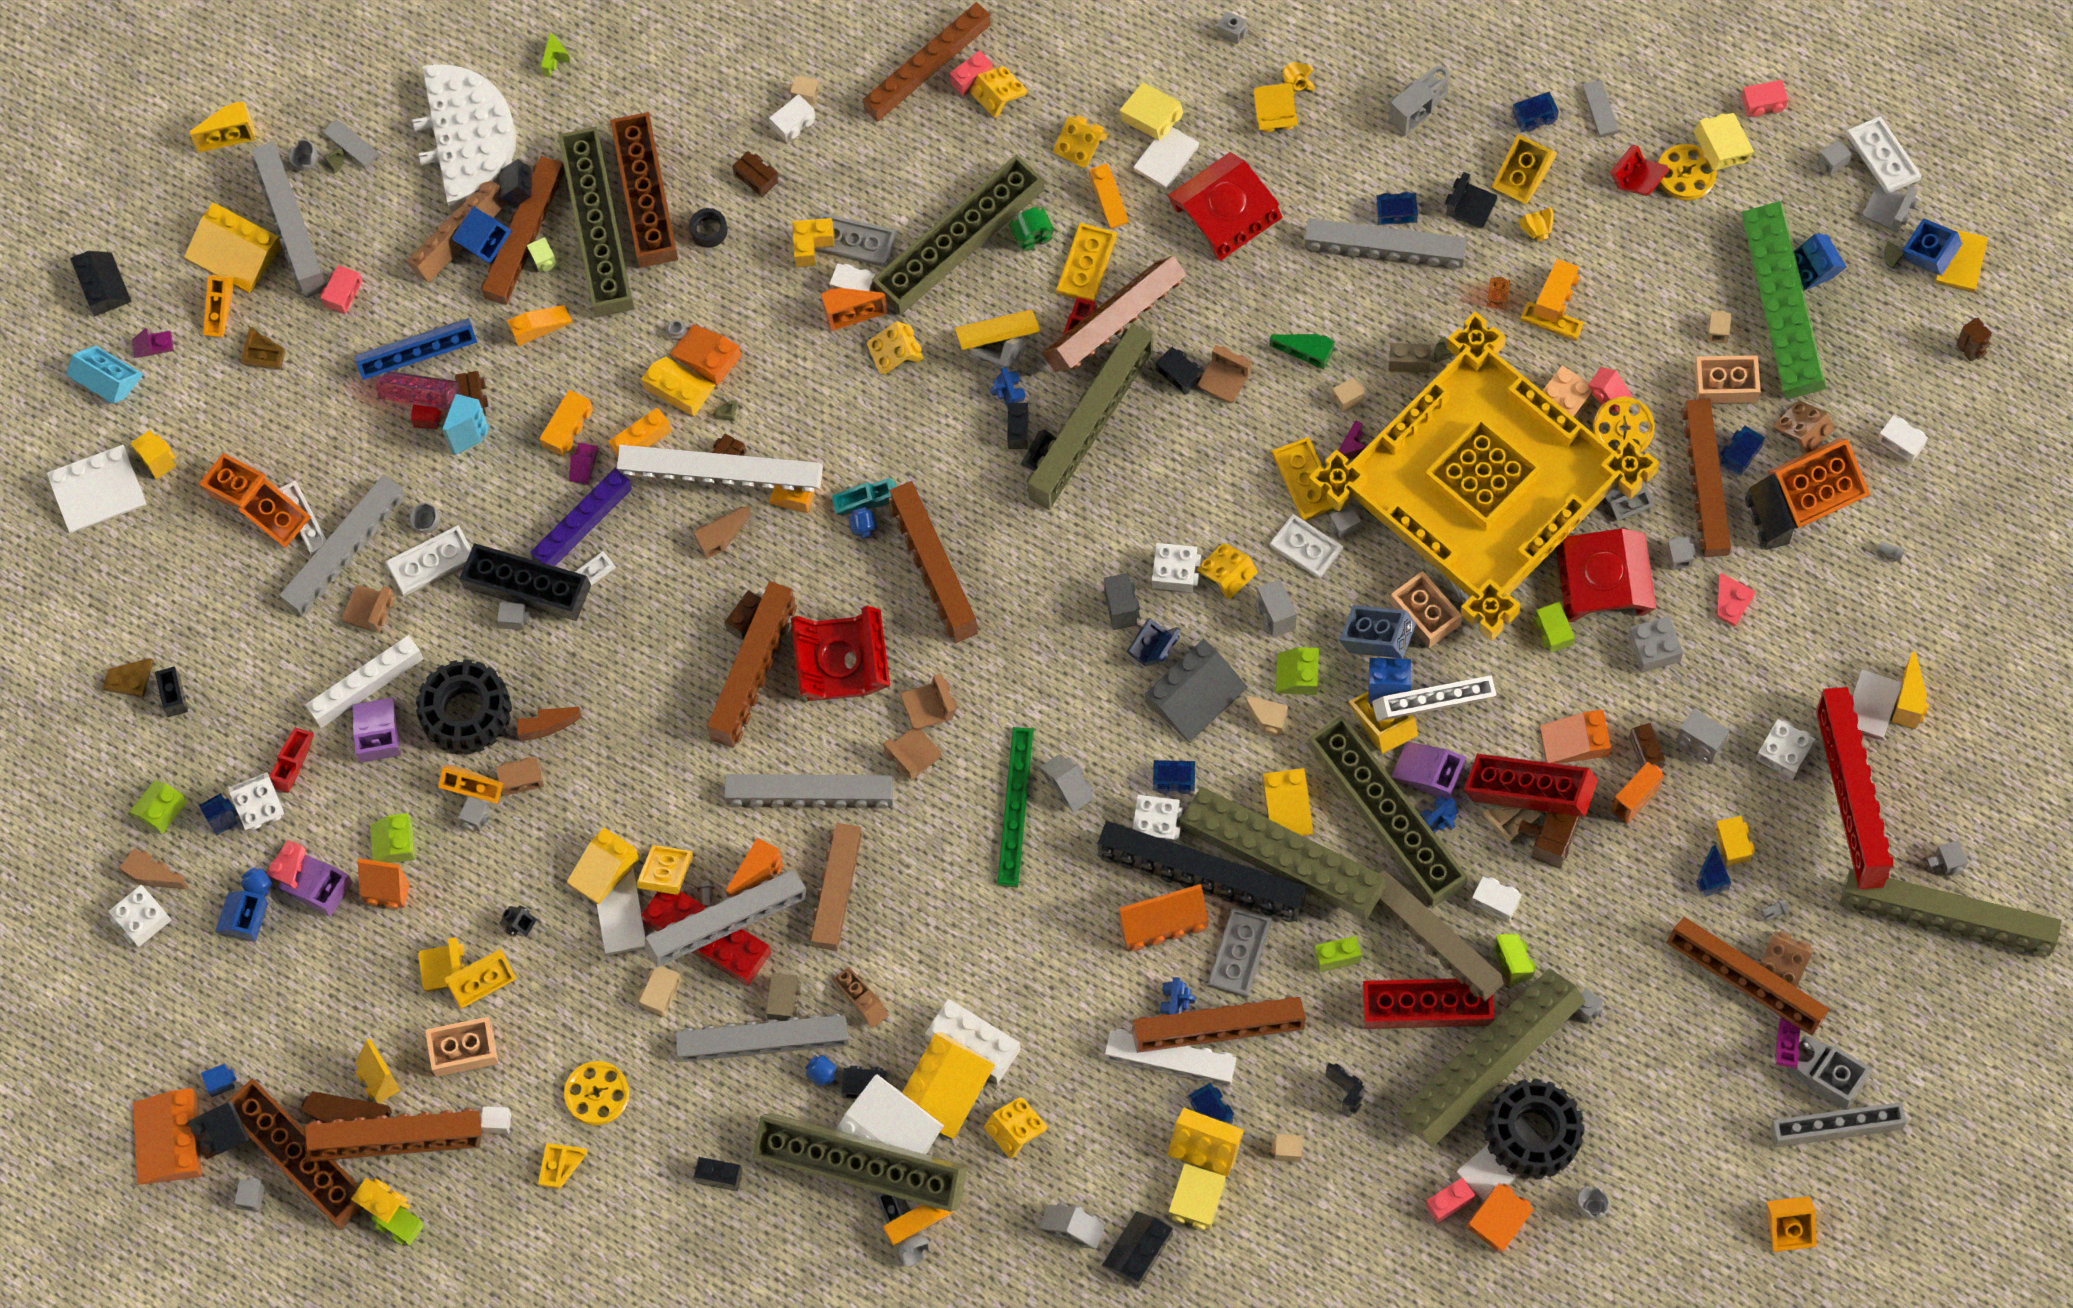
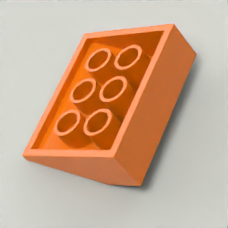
(1820, 482)
(1163, 918)
(164, 1139)

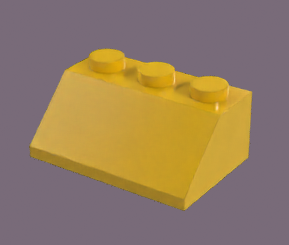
(677, 385)

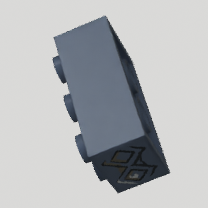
(1377, 631)

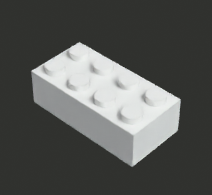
(977, 1036)

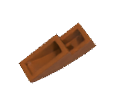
(547, 722)

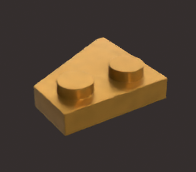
(261, 351)
(129, 678)

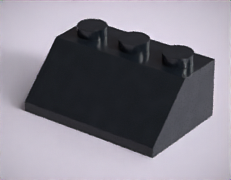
(100, 281)
(1769, 513)
(1138, 1248)

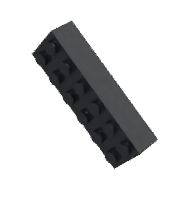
(525, 582)

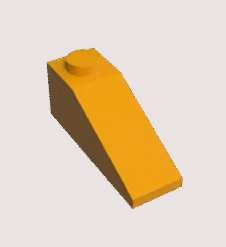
(1108, 195)
(217, 304)
(538, 323)
(470, 783)
(914, 1222)

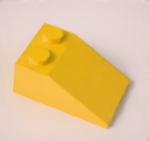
(224, 128)
(1523, 169)
(1911, 700)
(1385, 733)
(1288, 800)
(603, 866)
(375, 1073)

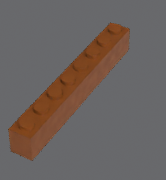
(926, 61)
(525, 228)
(1707, 478)
(1747, 976)
(1218, 1024)

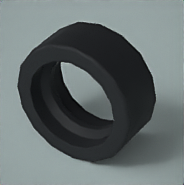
(708, 241)

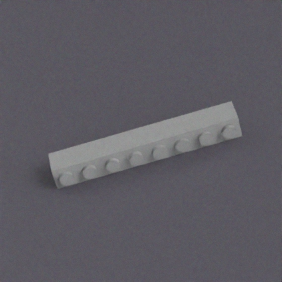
(1385, 243)
(342, 545)
(809, 790)
(724, 918)
(762, 1038)

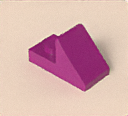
(150, 344)
(1351, 447)
(582, 463)

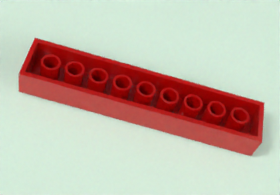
(1854, 788)

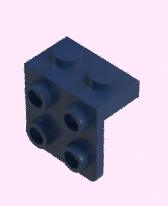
(1153, 643)

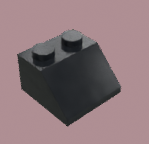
(218, 1130)

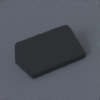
(1037, 449)
(892, 1206)

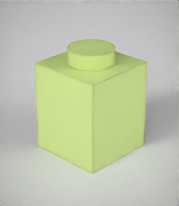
(542, 255)

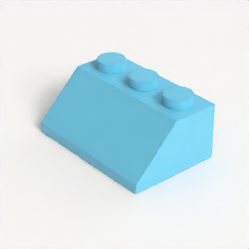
(103, 373)
(464, 424)

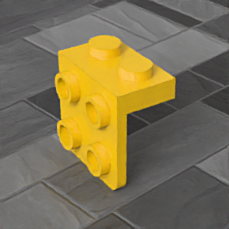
(996, 88)
(1275, 107)
(1079, 140)
(894, 346)
(1228, 568)
(440, 963)
(1014, 1126)
(378, 1200)

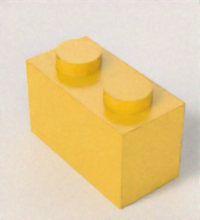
(1734, 840)

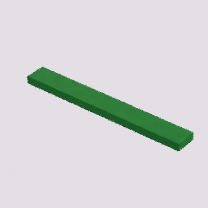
(1015, 807)

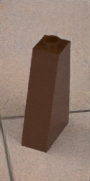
(329, 1107)

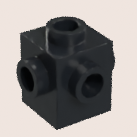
(517, 921)

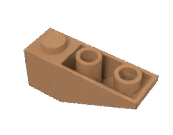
(719, 534)
(147, 872)
(861, 997)

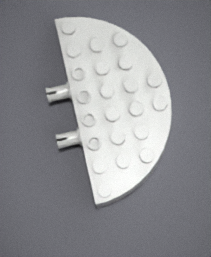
(470, 130)

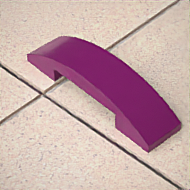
(1787, 1044)

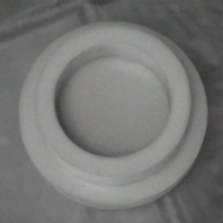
(676, 329)

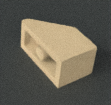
(1268, 715)

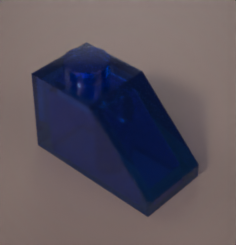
(1713, 874)

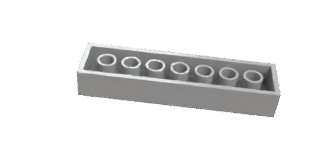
(288, 219)

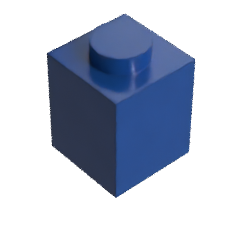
(219, 1080)

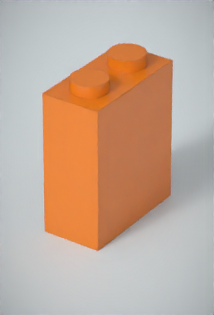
(1637, 792)
(1499, 1217)

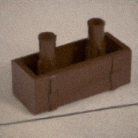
(1552, 837)

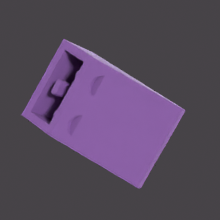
(375, 730)
(1429, 769)
(319, 885)

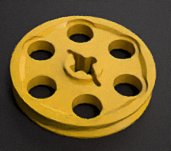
(1686, 180)
(1624, 416)
(605, 1098)

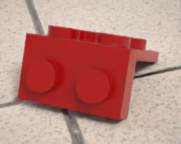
(1637, 174)

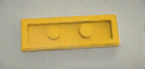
(1565, 325)

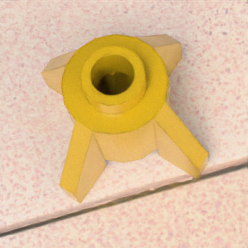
(1297, 75)
(1538, 224)

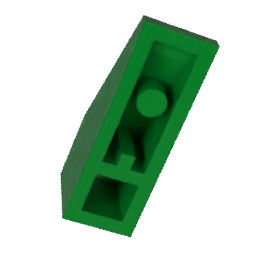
(1306, 347)

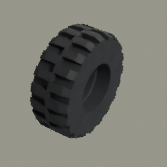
(471, 733)
(1555, 1108)

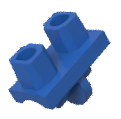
(1004, 387)
(1443, 816)
(1179, 997)

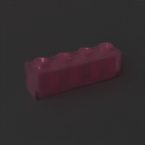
(417, 389)

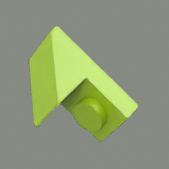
(553, 53)

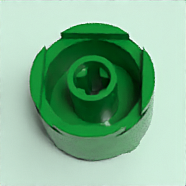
(1031, 228)

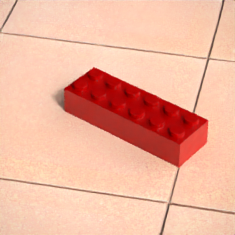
(1531, 785)
(736, 954)
(1423, 1004)

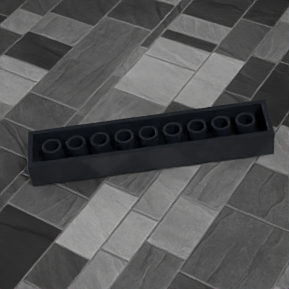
(1193, 867)

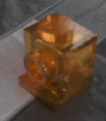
(1495, 299)

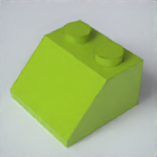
(1297, 671)
(158, 806)
(392, 839)
(1513, 958)

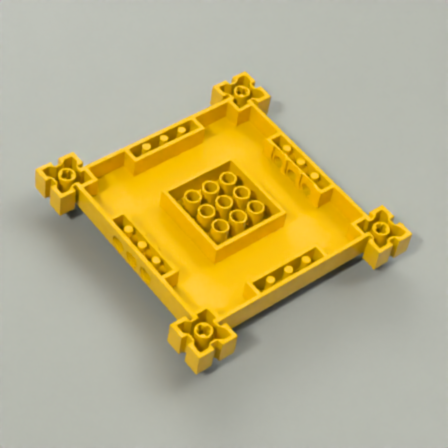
(1483, 475)

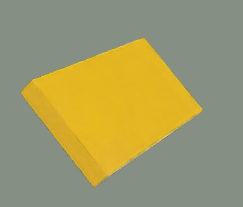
(1086, 262)
(997, 329)
(1296, 464)

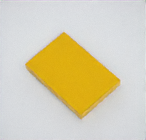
(1966, 264)
(664, 869)
(480, 978)

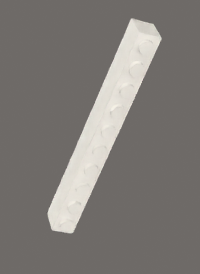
(719, 467)

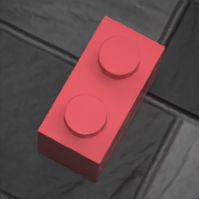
(966, 73)
(1764, 98)
(341, 289)
(1608, 385)
(1450, 1200)

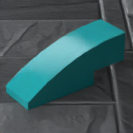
(863, 496)

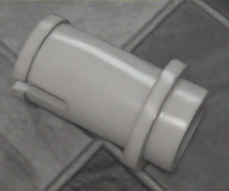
(1890, 551)
(706, 895)
(1775, 910)

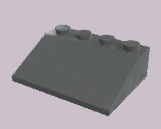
(1195, 690)

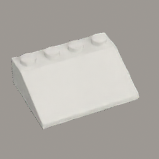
(96, 488)
(890, 1118)

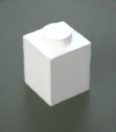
(495, 1120)

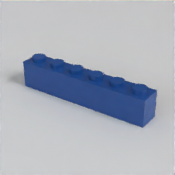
(415, 348)

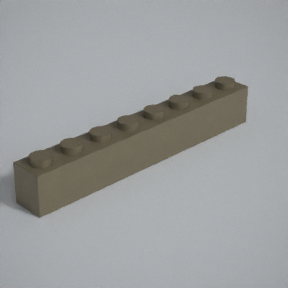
(1439, 939)

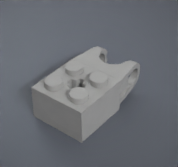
(1417, 100)
(1826, 1068)

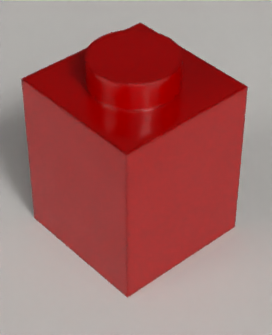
(425, 417)

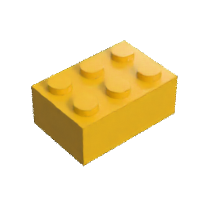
(1205, 1142)

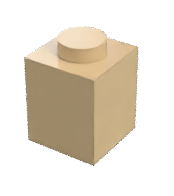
(806, 88)
(1719, 326)
(1348, 394)
(1287, 1147)

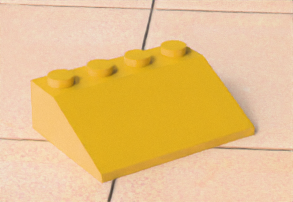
(232, 247)
(948, 1081)

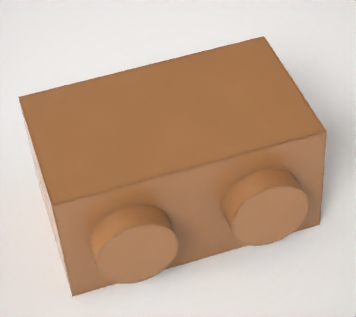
(520, 776)

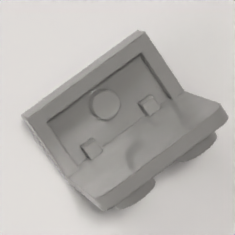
(1890, 209)
(1011, 352)

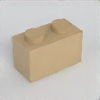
(659, 990)

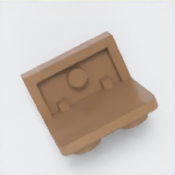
(1225, 374)
(1806, 425)
(369, 608)
(929, 703)
(912, 753)
(1787, 957)

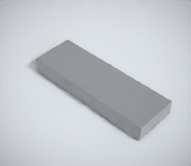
(1600, 108)
(351, 143)

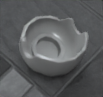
(303, 155)
(425, 518)
(1592, 1203)
(912, 1249)

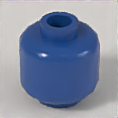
(862, 522)
(256, 881)
(821, 1070)

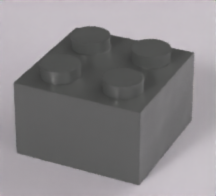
(1121, 601)

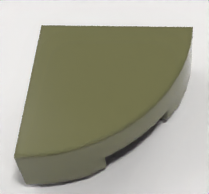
(335, 159)
(1892, 254)
(1441, 351)
(727, 411)

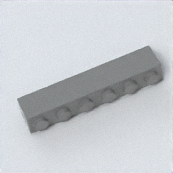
(1838, 1124)

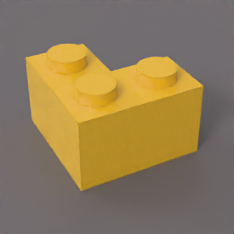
(811, 235)
(154, 453)

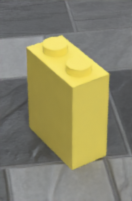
(1151, 111)
(1723, 141)
(1197, 1197)

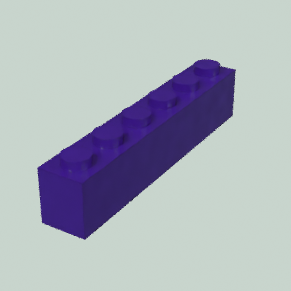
(582, 519)

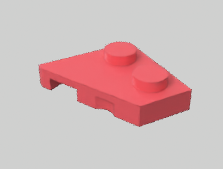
(1732, 599)
(287, 864)

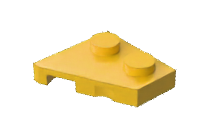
(559, 1164)

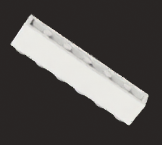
(364, 681)
(1434, 698)
(1180, 1061)

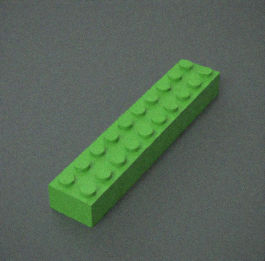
(1783, 300)

